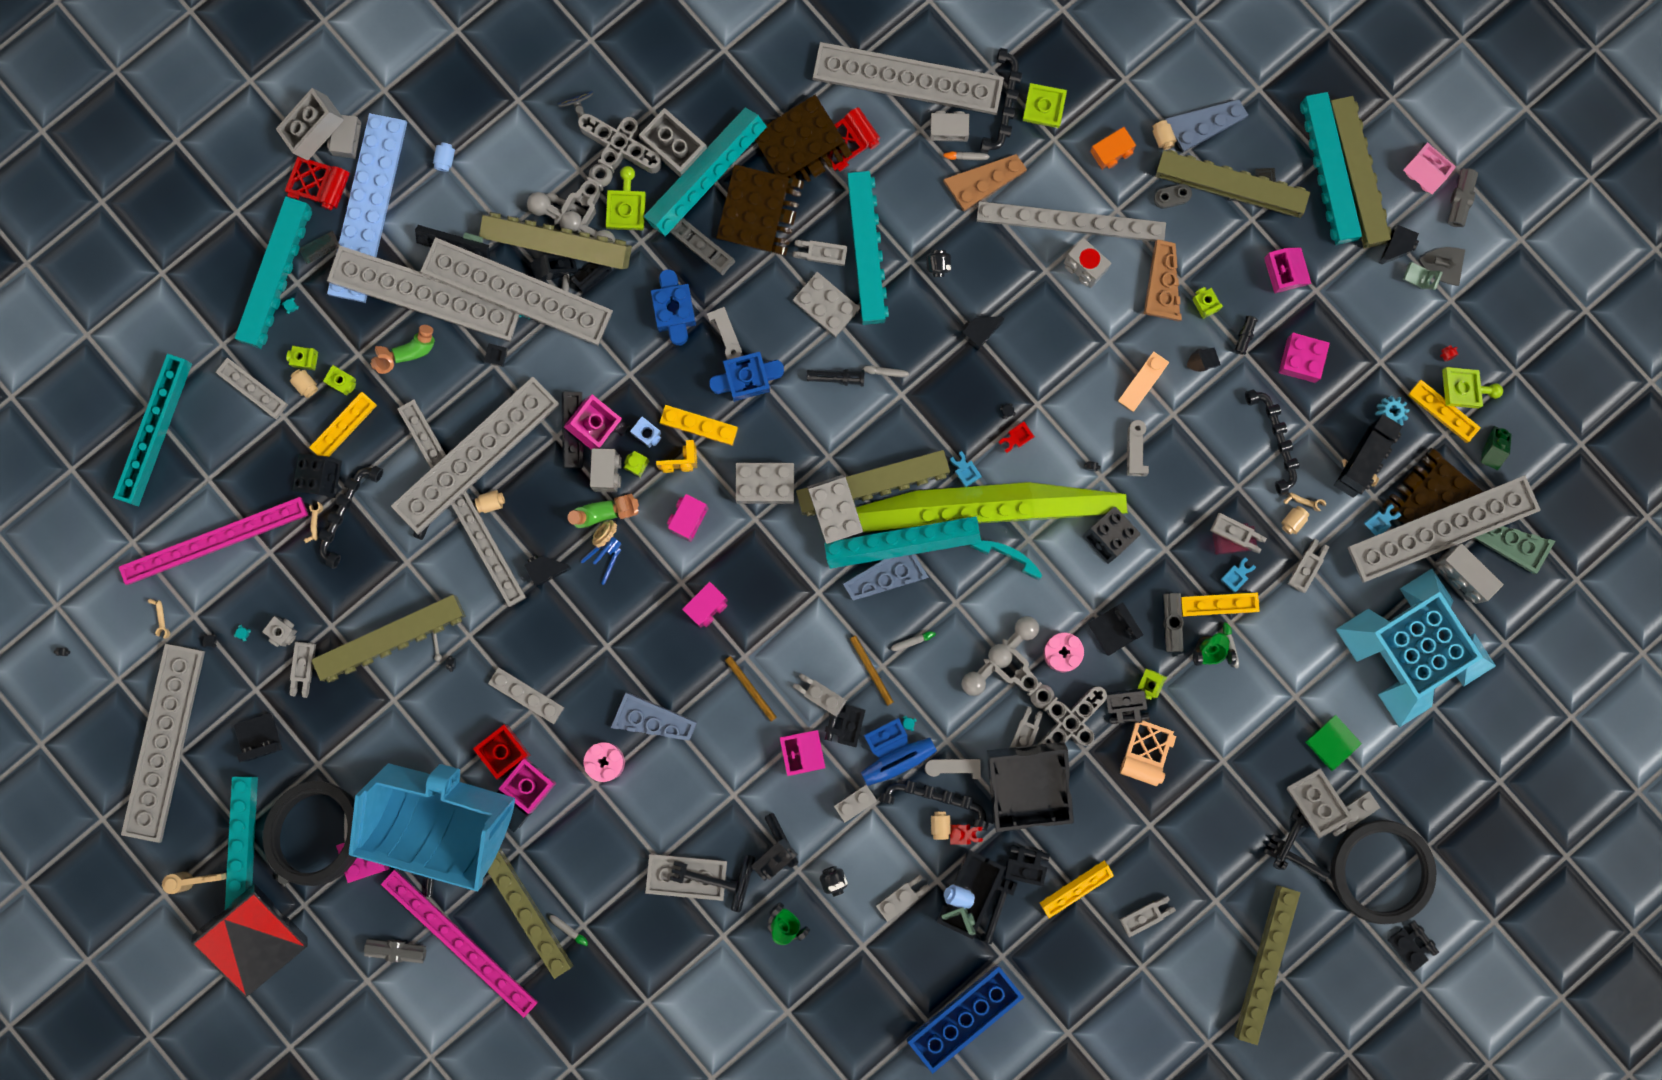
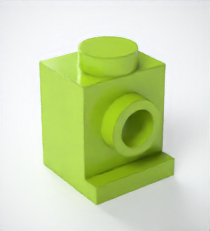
(1204, 308)
(308, 360)
(333, 376)
(636, 463)
(1152, 676)

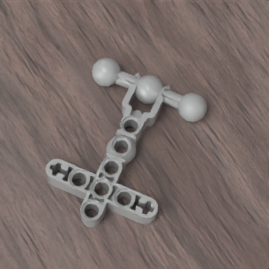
(540, 204)
(1001, 656)

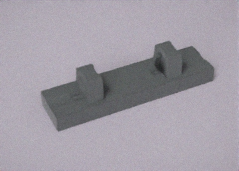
(702, 246)

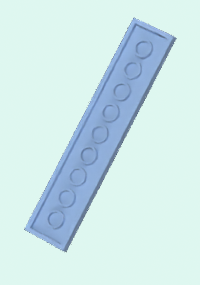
(371, 191)

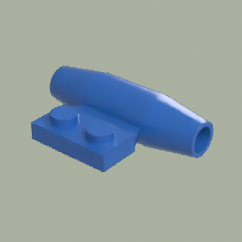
(894, 752)

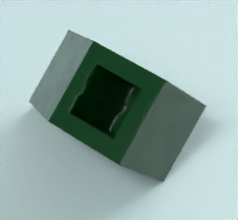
(1496, 448)

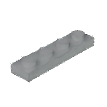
(251, 388)
(526, 695)

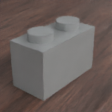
(949, 126)
(345, 138)
(855, 803)

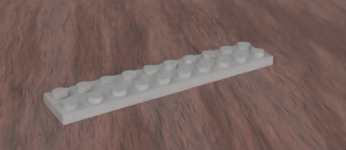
(908, 78)
(516, 291)
(420, 293)
(475, 455)
(1444, 529)
(163, 743)

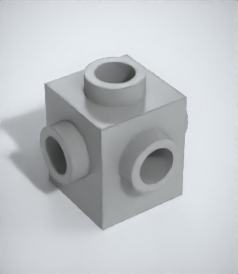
(274, 631)

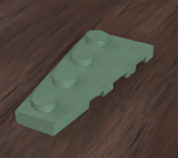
(1519, 547)

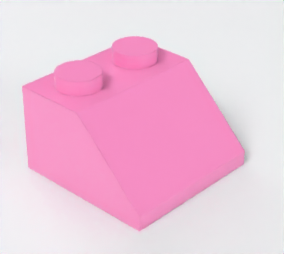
(1429, 168)

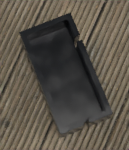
(1368, 456)
(981, 880)

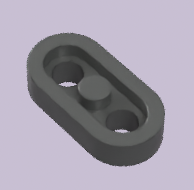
(1173, 196)

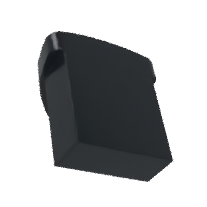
(1203, 360)

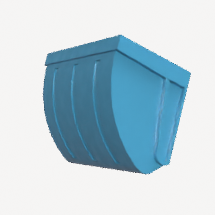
(430, 824)

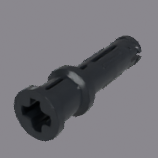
(812, 375)

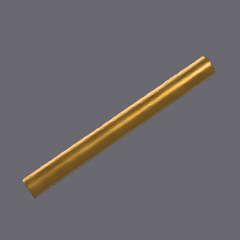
(871, 670)
(751, 689)

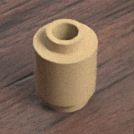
(1164, 135)
(303, 383)
(489, 501)
(1295, 520)
(940, 825)

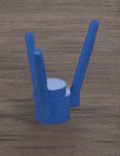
(610, 547)

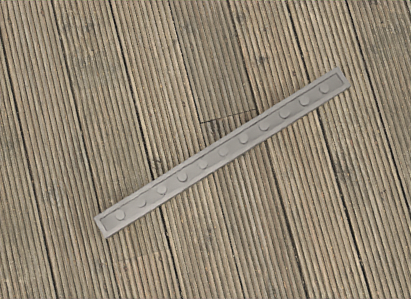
(464, 508)

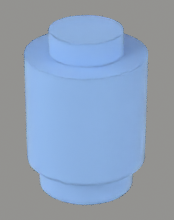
(443, 157)
(959, 897)

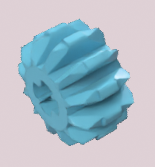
(1395, 406)

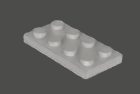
(661, 869)

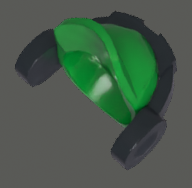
(1214, 650)
(785, 926)

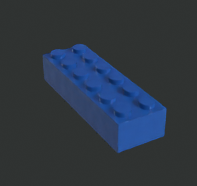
(964, 1018)

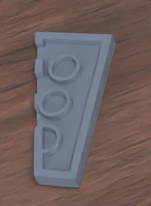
(1203, 124)
(646, 717)

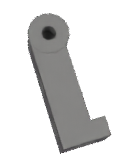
(726, 331)
(1135, 449)
(937, 766)

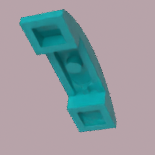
(1029, 568)

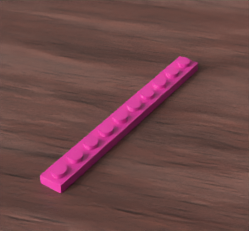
(213, 541)
(459, 943)

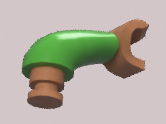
(416, 348)
(597, 512)

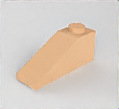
(1143, 381)

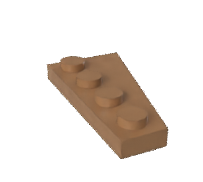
(981, 182)
(1162, 290)

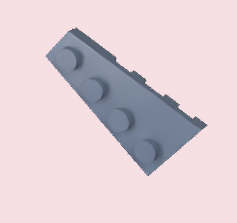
(886, 576)

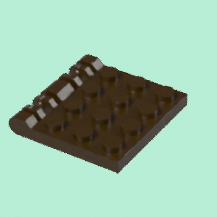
(802, 139)
(756, 208)
(1437, 490)

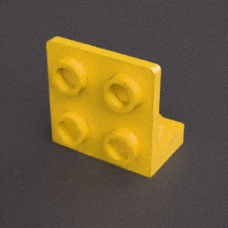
(686, 465)

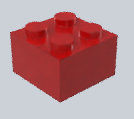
(501, 751)

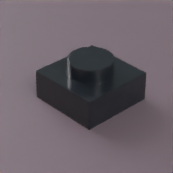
(495, 355)

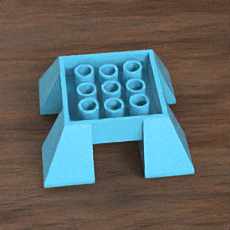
(1430, 613)

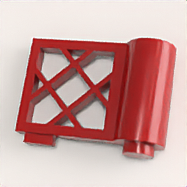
(862, 134)
(331, 184)

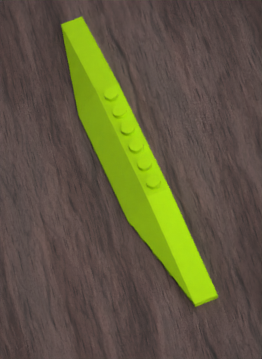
(989, 503)

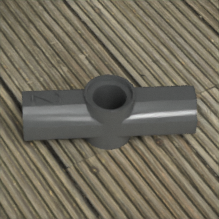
(1462, 197)
(1172, 609)
(395, 951)

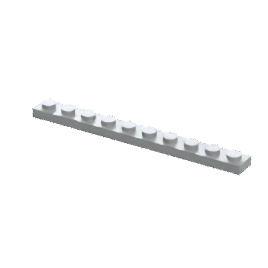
(1070, 221)

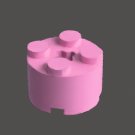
(1072, 659)
(594, 767)

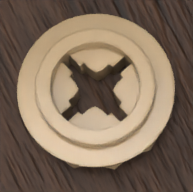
(604, 533)

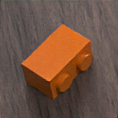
(1113, 148)

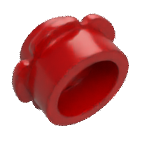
(1449, 353)

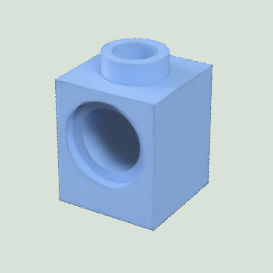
(642, 425)

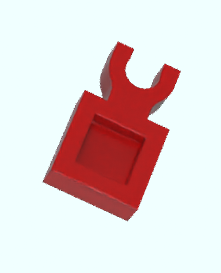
(1019, 435)
(964, 835)

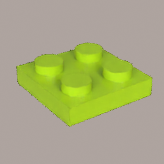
(1044, 105)

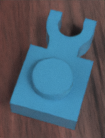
(966, 471)
(1379, 522)
(1236, 576)

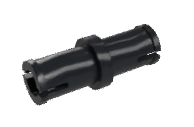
(1245, 335)

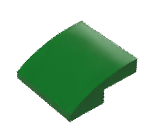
(1333, 742)

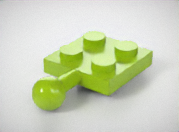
(625, 207)
(1464, 388)

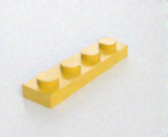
(1447, 415)
(343, 425)
(698, 425)
(1220, 604)
(1076, 889)

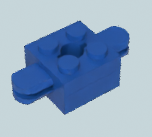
(673, 307)
(746, 376)

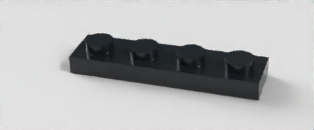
(426, 236)
(571, 445)

